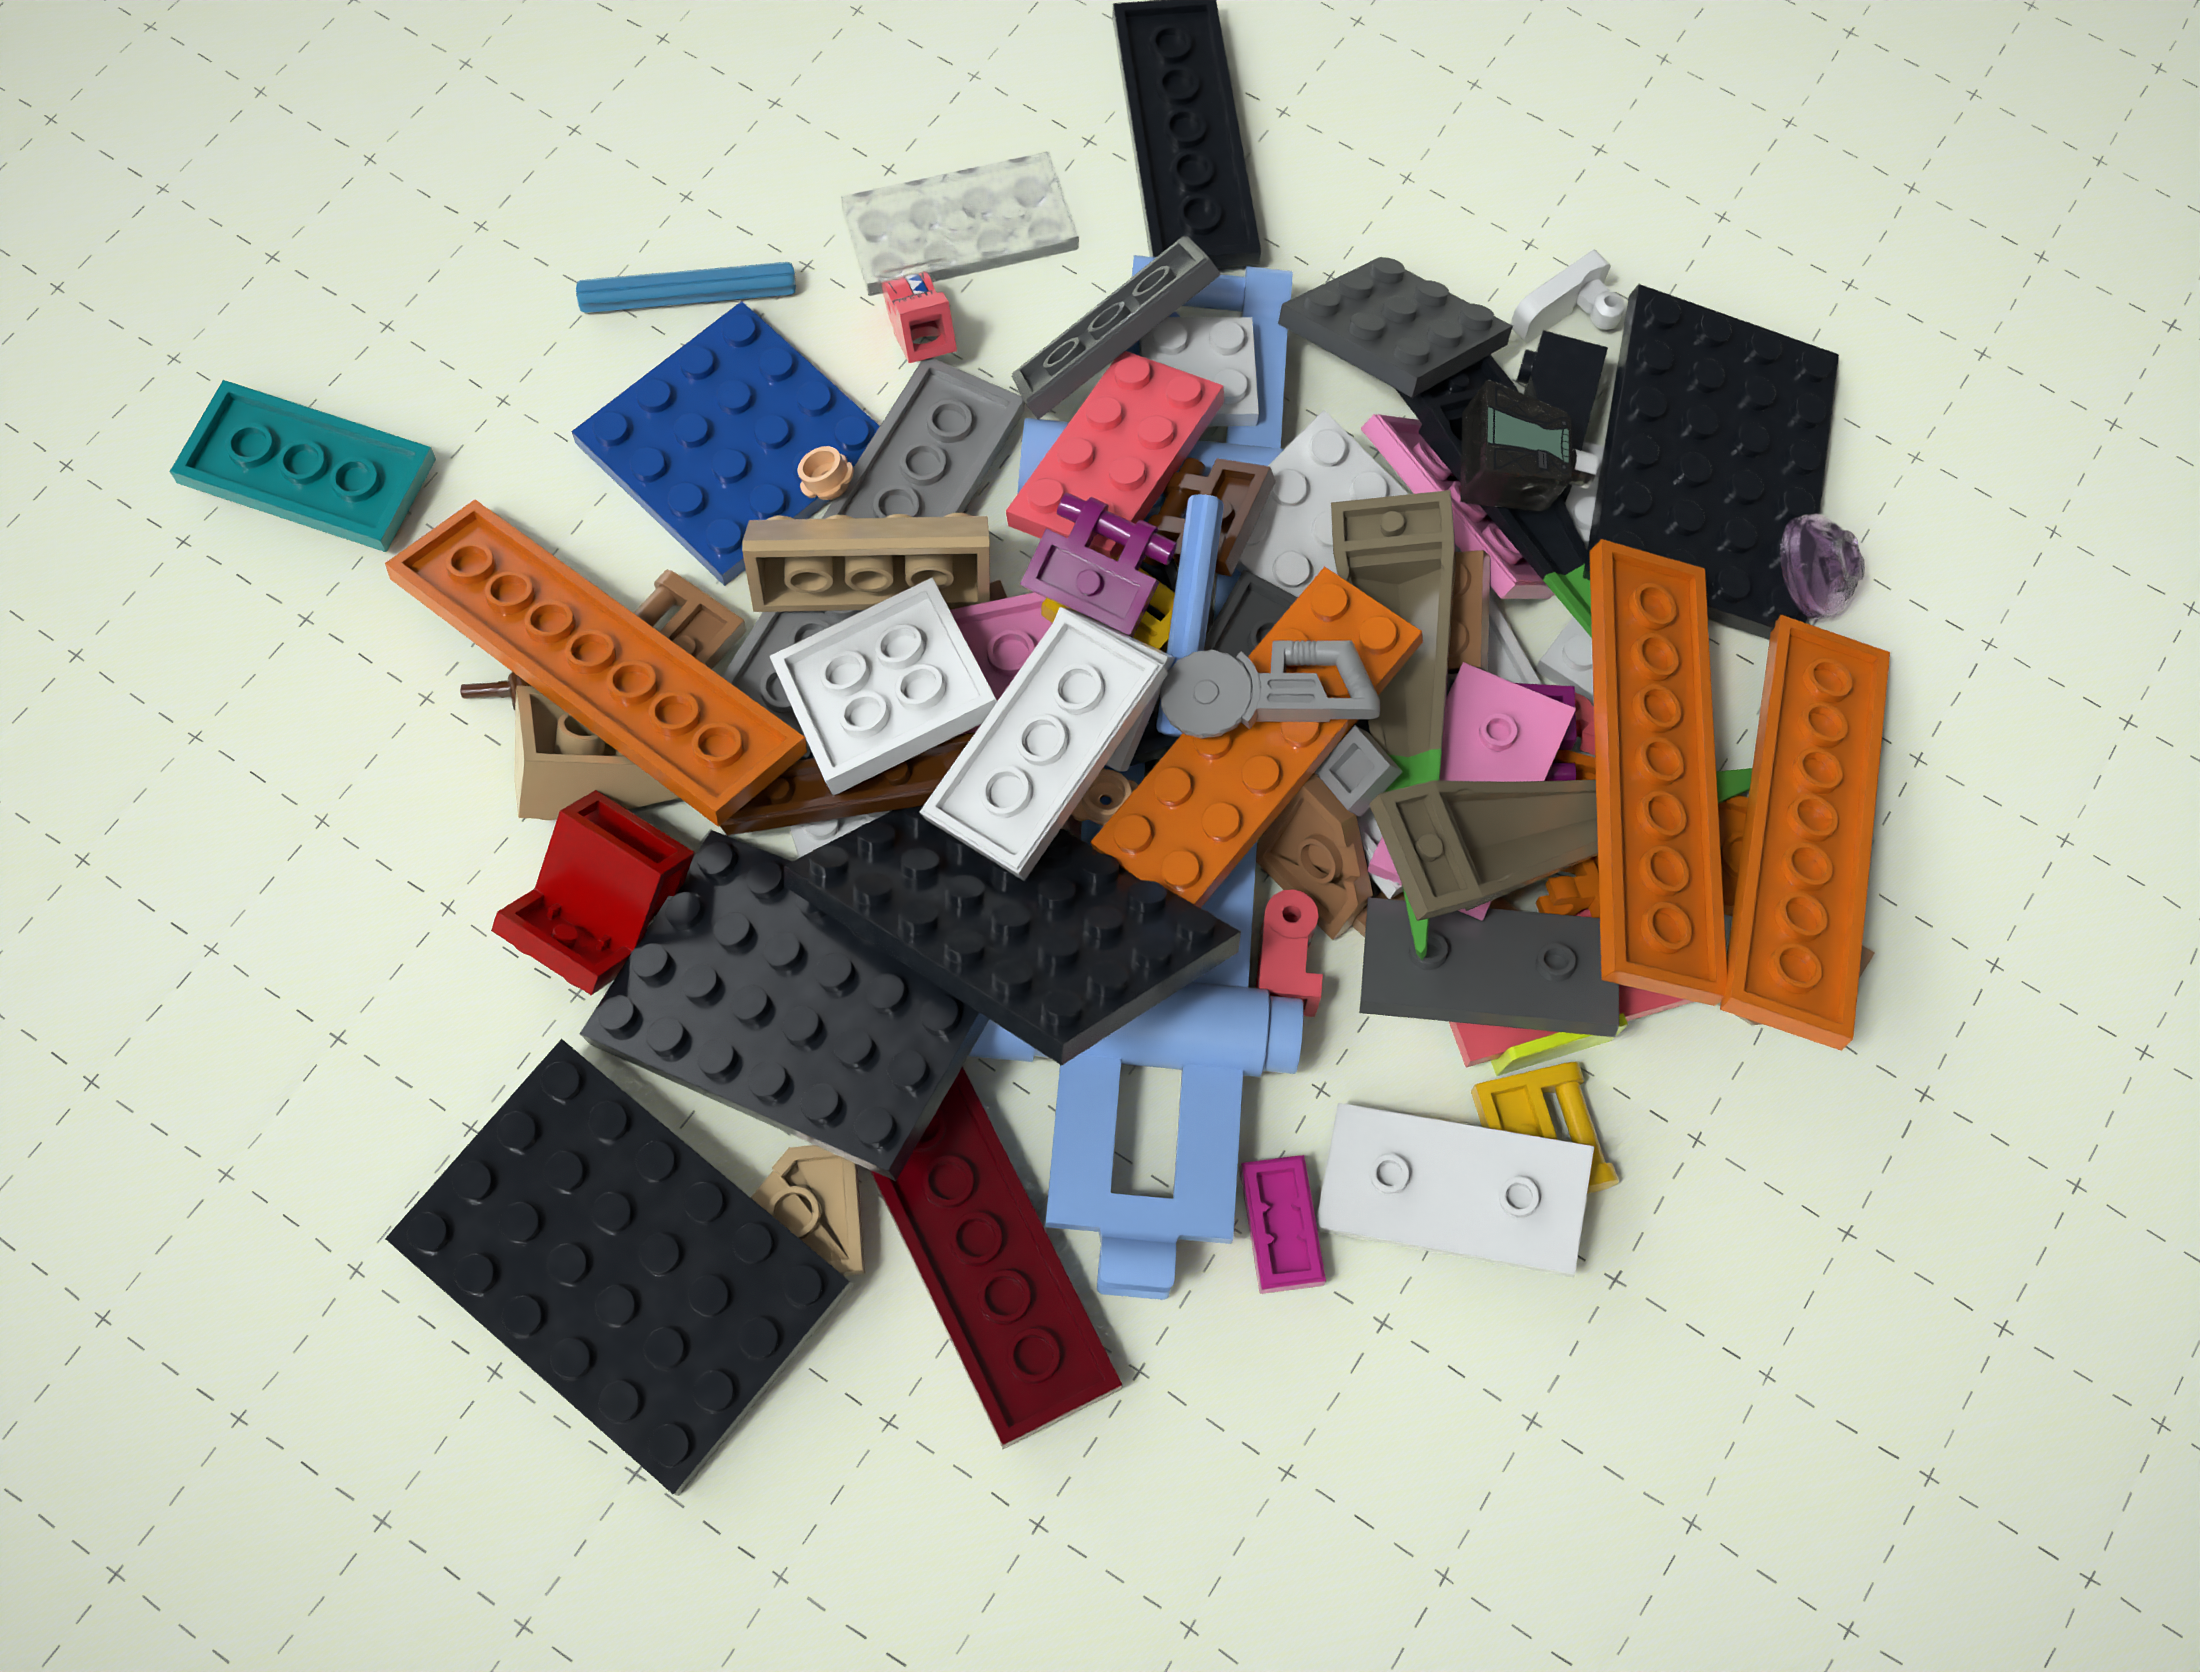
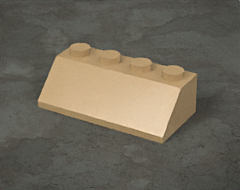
(864, 560)

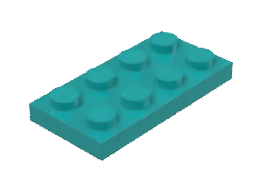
(303, 465)

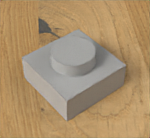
(1358, 770)

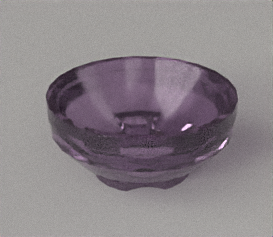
(1820, 565)

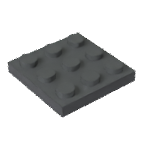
(1395, 325)

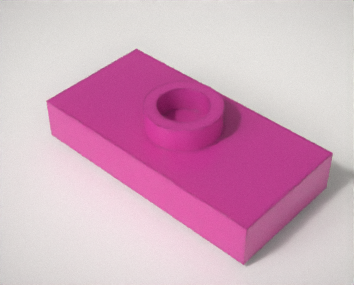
(1282, 1224)

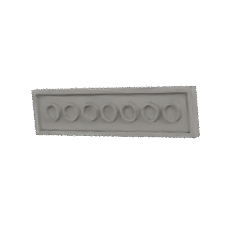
(918, 464)

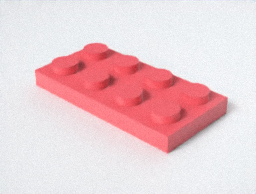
(1119, 447)

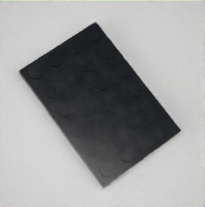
(1714, 450)
(1040, 956)
(785, 1013)
(619, 1266)

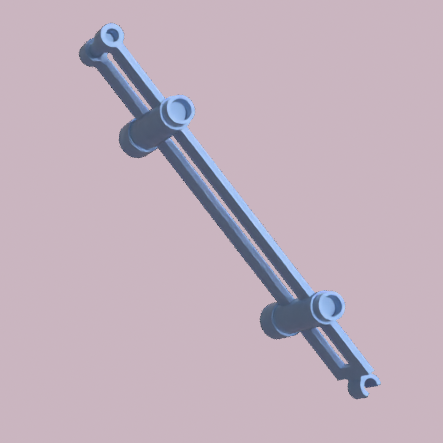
(1216, 1023)

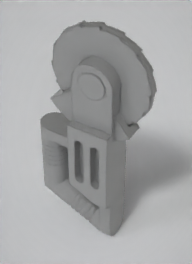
(1216, 692)

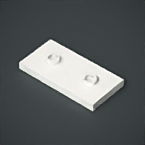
(1044, 743)
(1455, 1189)

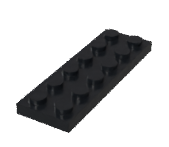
(1185, 129)

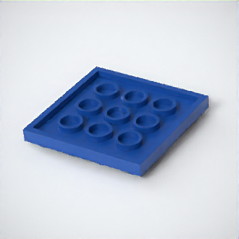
(722, 436)

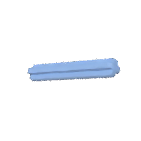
(1193, 585)

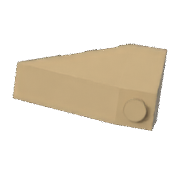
(565, 761)

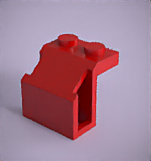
(594, 892)

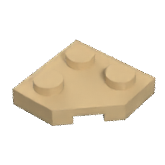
(819, 1203)

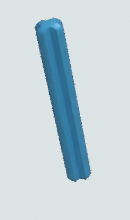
(685, 287)

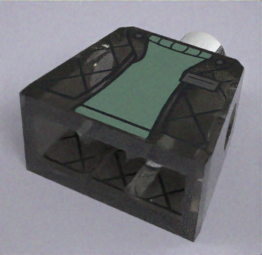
(1518, 451)

